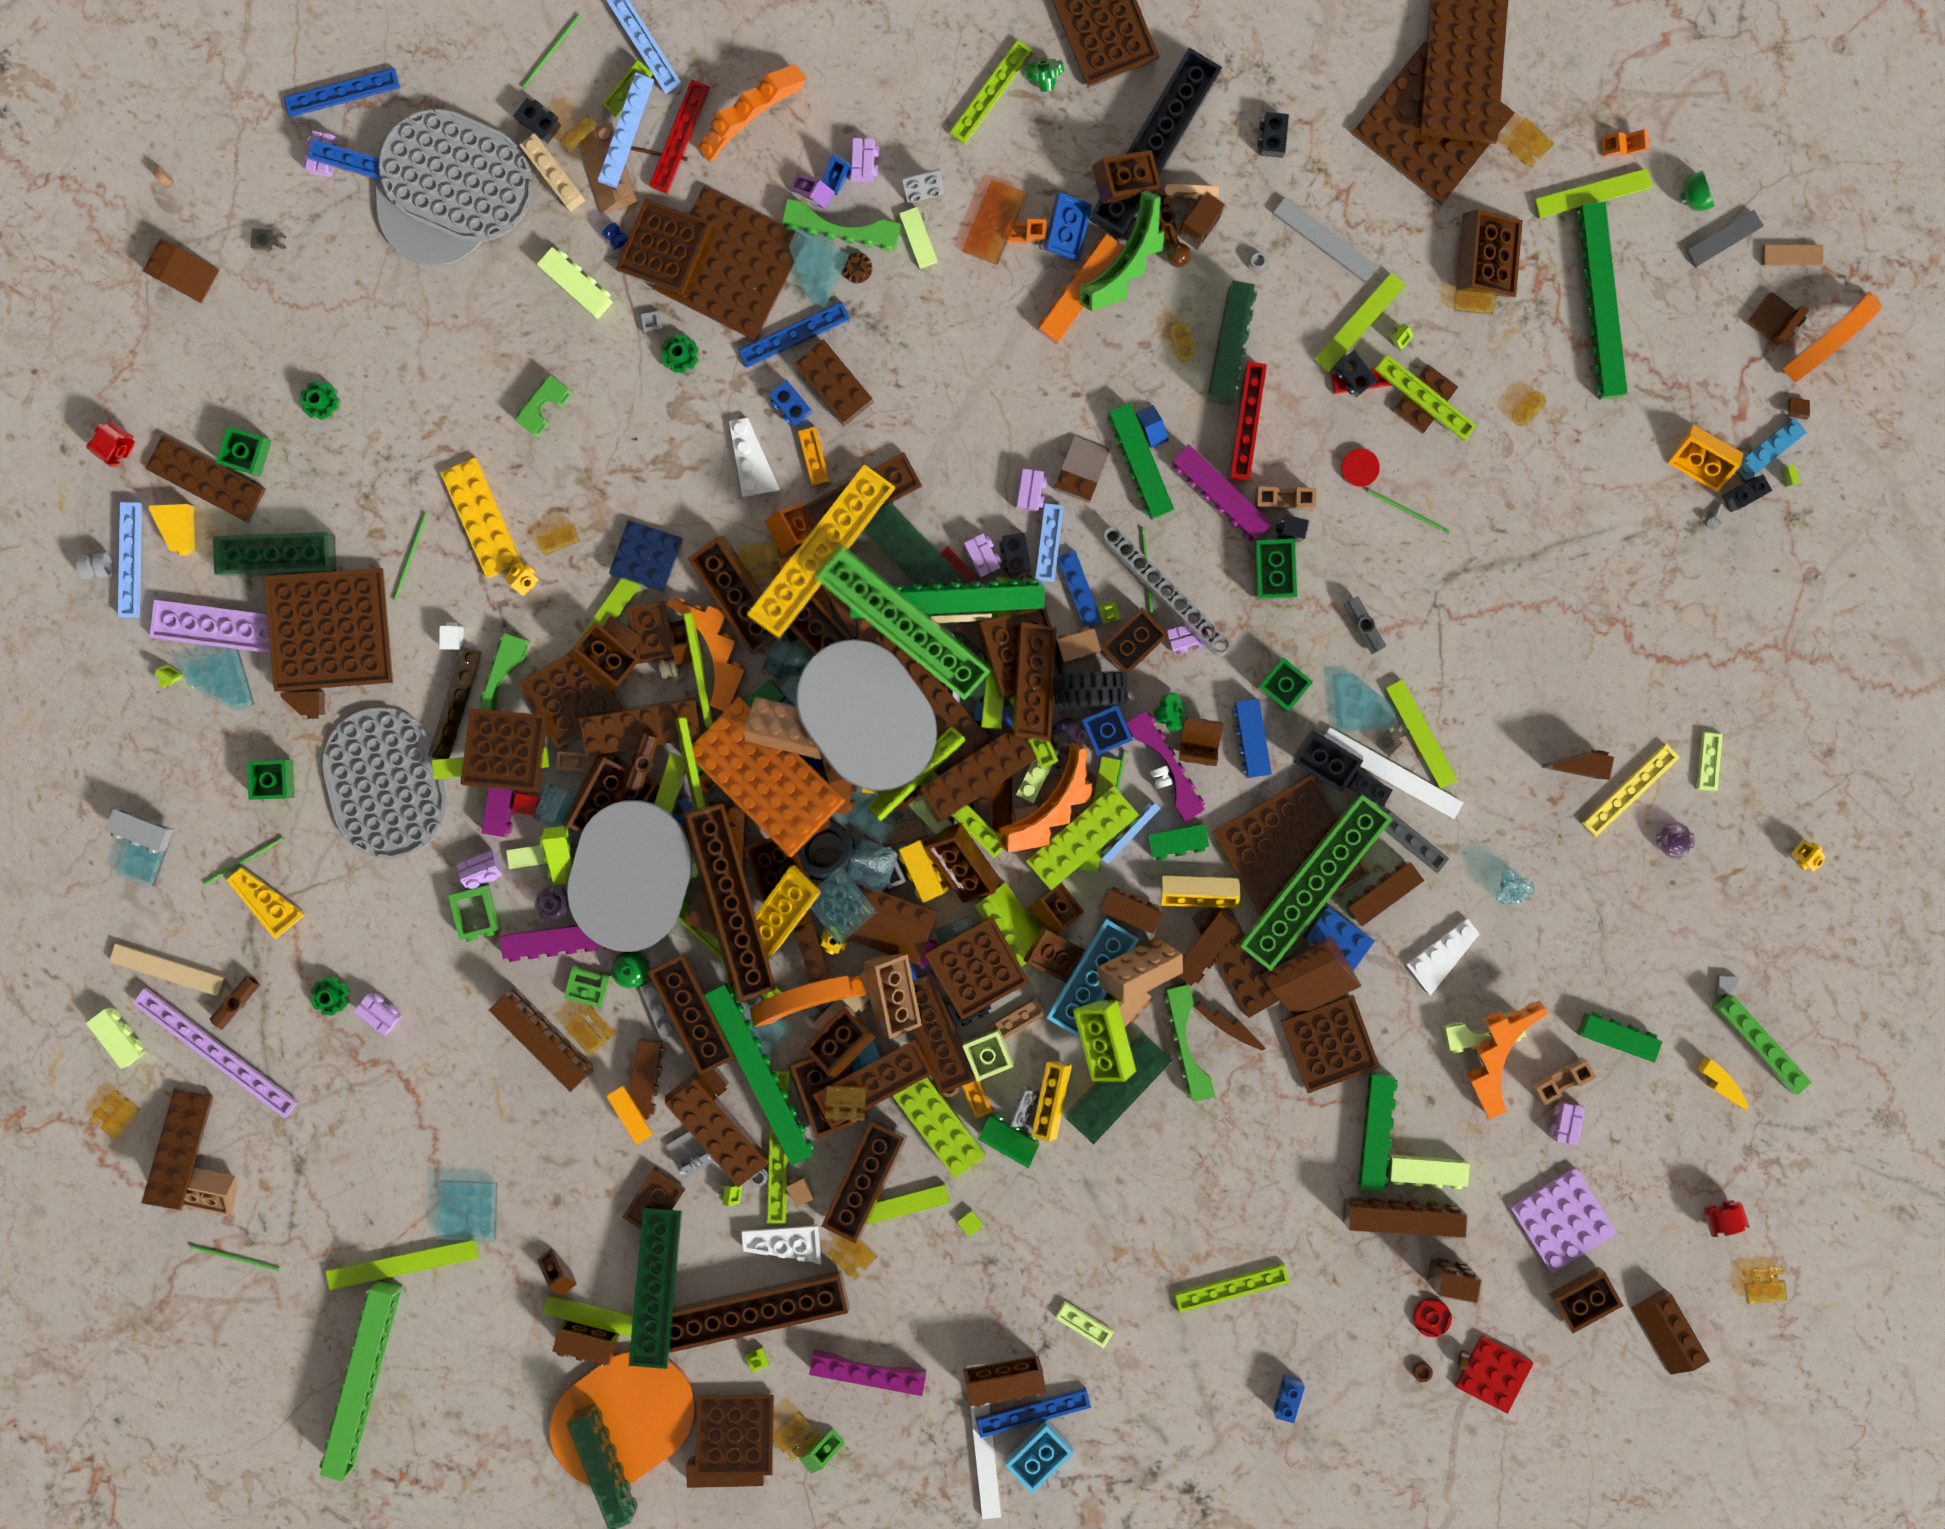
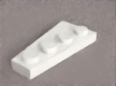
(752, 465)
(1439, 958)
(785, 1242)

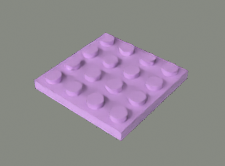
(1563, 1220)

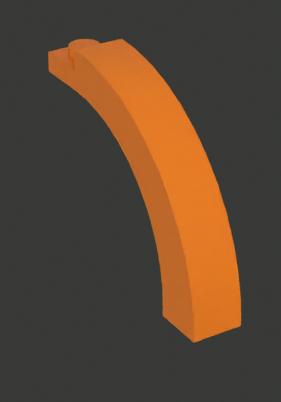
(1834, 338)
(806, 996)

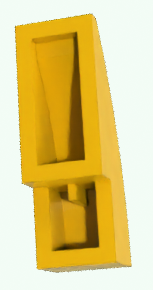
(1722, 1082)

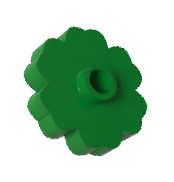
(1045, 73)
(686, 360)
(319, 400)
(1171, 711)
(338, 996)

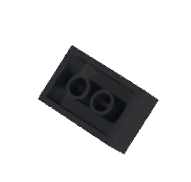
(1328, 759)

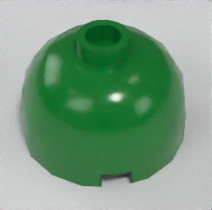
(1697, 192)
(630, 969)

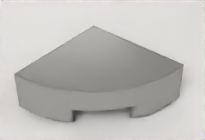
(1725, 984)

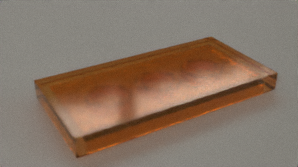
(994, 222)

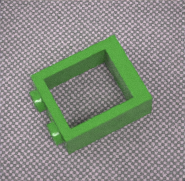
(485, 891)

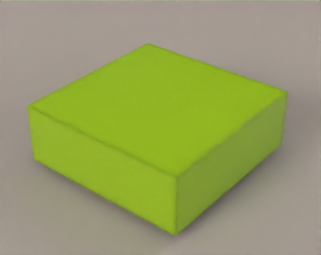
(1790, 475)
(970, 1223)

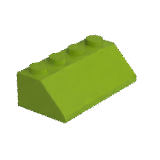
(1011, 918)
(1105, 1041)

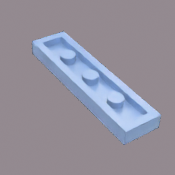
(1049, 542)
(1124, 837)

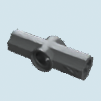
(1371, 636)

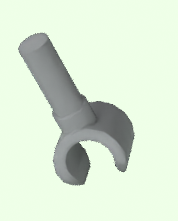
(1713, 523)

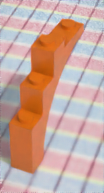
(749, 105)
(727, 676)
(1055, 811)
(1493, 1053)

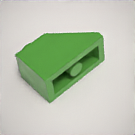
(822, 1451)

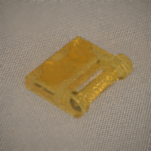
(585, 1034)

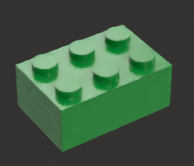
(1275, 569)

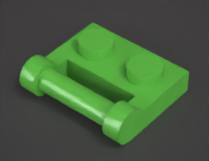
(586, 992)

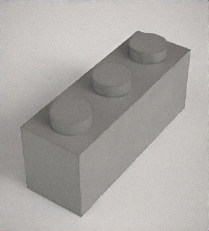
(139, 830)

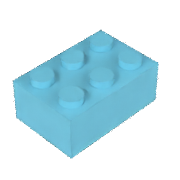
(1038, 1456)

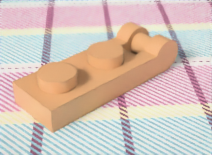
(1189, 192)

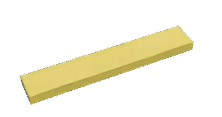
(1630, 790)

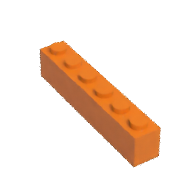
(1068, 307)

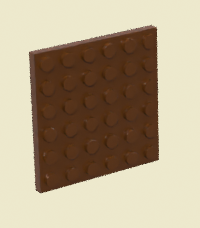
(1394, 128)
(738, 267)
(328, 629)
(1277, 838)

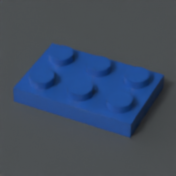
(1067, 226)

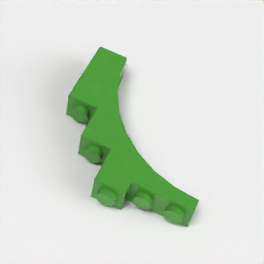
(1131, 262)

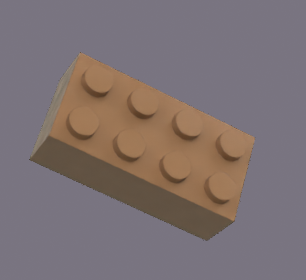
(779, 727)
(1140, 970)

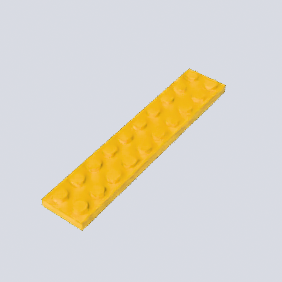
(839, 525)

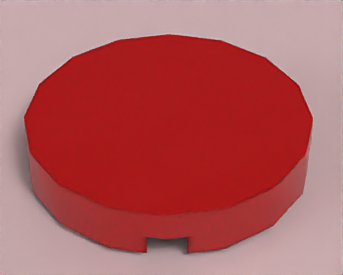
(1360, 467)
(1432, 1317)

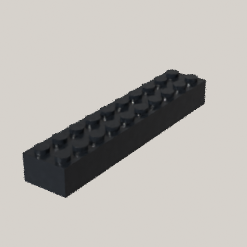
(1163, 132)

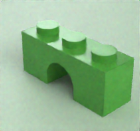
(550, 391)

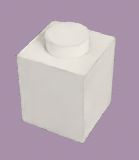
(451, 636)

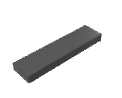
(1724, 238)
(1415, 843)

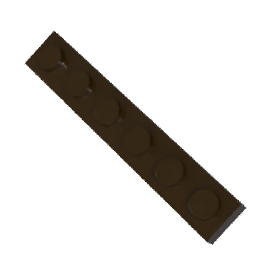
(455, 703)

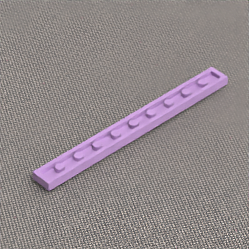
(215, 1052)

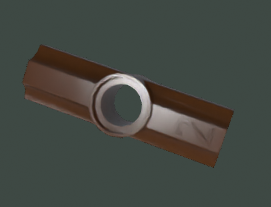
(638, 773)
(241, 993)

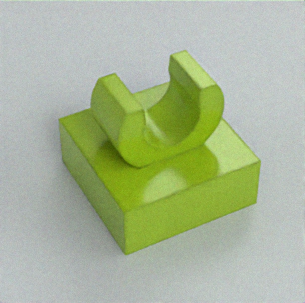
(1401, 337)
(1109, 612)
(167, 675)
(731, 1195)
(757, 1359)

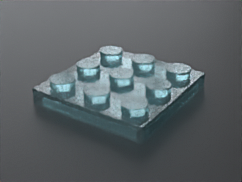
(842, 906)
(467, 1210)

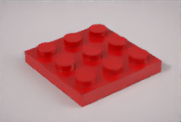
(1494, 1374)

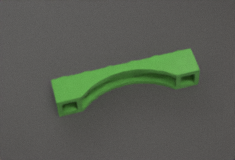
(880, 234)
(510, 653)
(1181, 1002)
(1779, 1062)

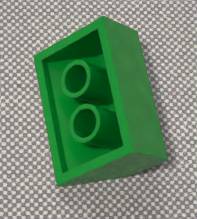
(1008, 1139)

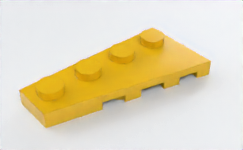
(266, 904)

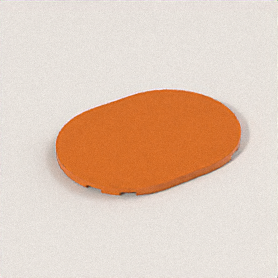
(641, 1406)

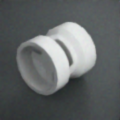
(1164, 781)

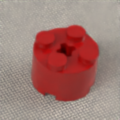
(111, 443)
(1726, 1219)

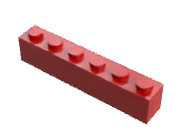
(1247, 421)

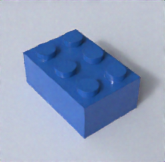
(1349, 938)

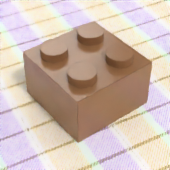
(1078, 645)

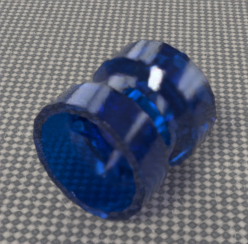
(614, 235)

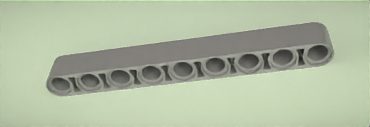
(1163, 582)

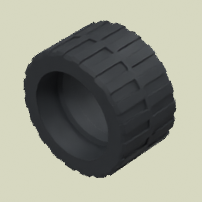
(847, 853)

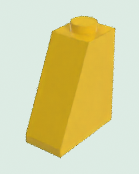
(176, 526)

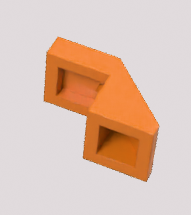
(1625, 144)
(1028, 231)

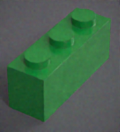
(1178, 841)

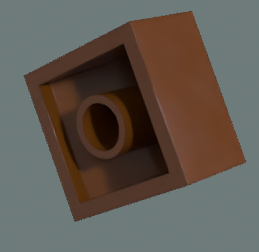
(1055, 909)

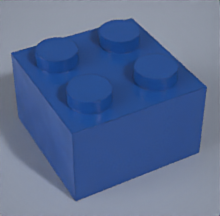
(1107, 730)

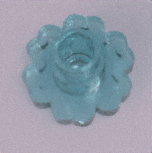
(1513, 888)

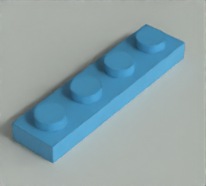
(1770, 449)

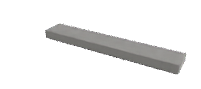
(1325, 239)

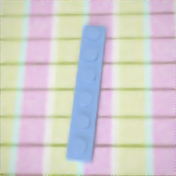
(645, 44)
(626, 130)
(129, 560)

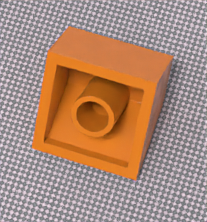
(789, 527)

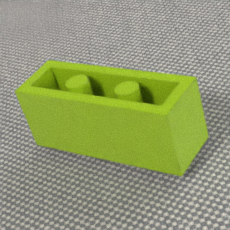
(558, 853)

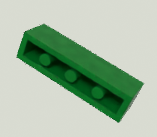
(1620, 1037)

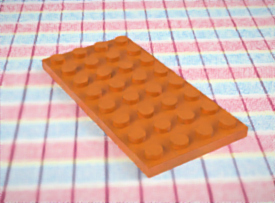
(765, 782)

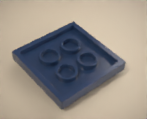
(646, 556)

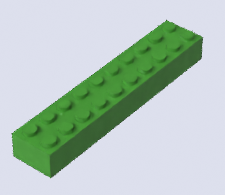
(902, 621)
(1315, 881)
(360, 1380)

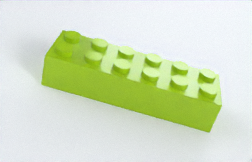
(1082, 837)
(940, 1126)

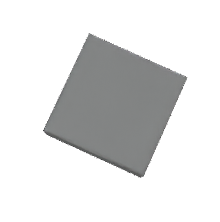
(651, 321)

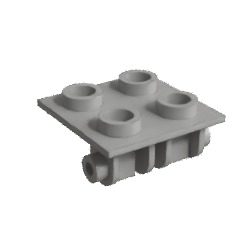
(923, 186)
(1022, 1115)
(688, 1154)

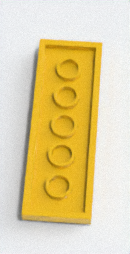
(481, 517)
(784, 909)

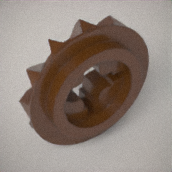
(858, 276)

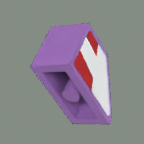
(812, 190)

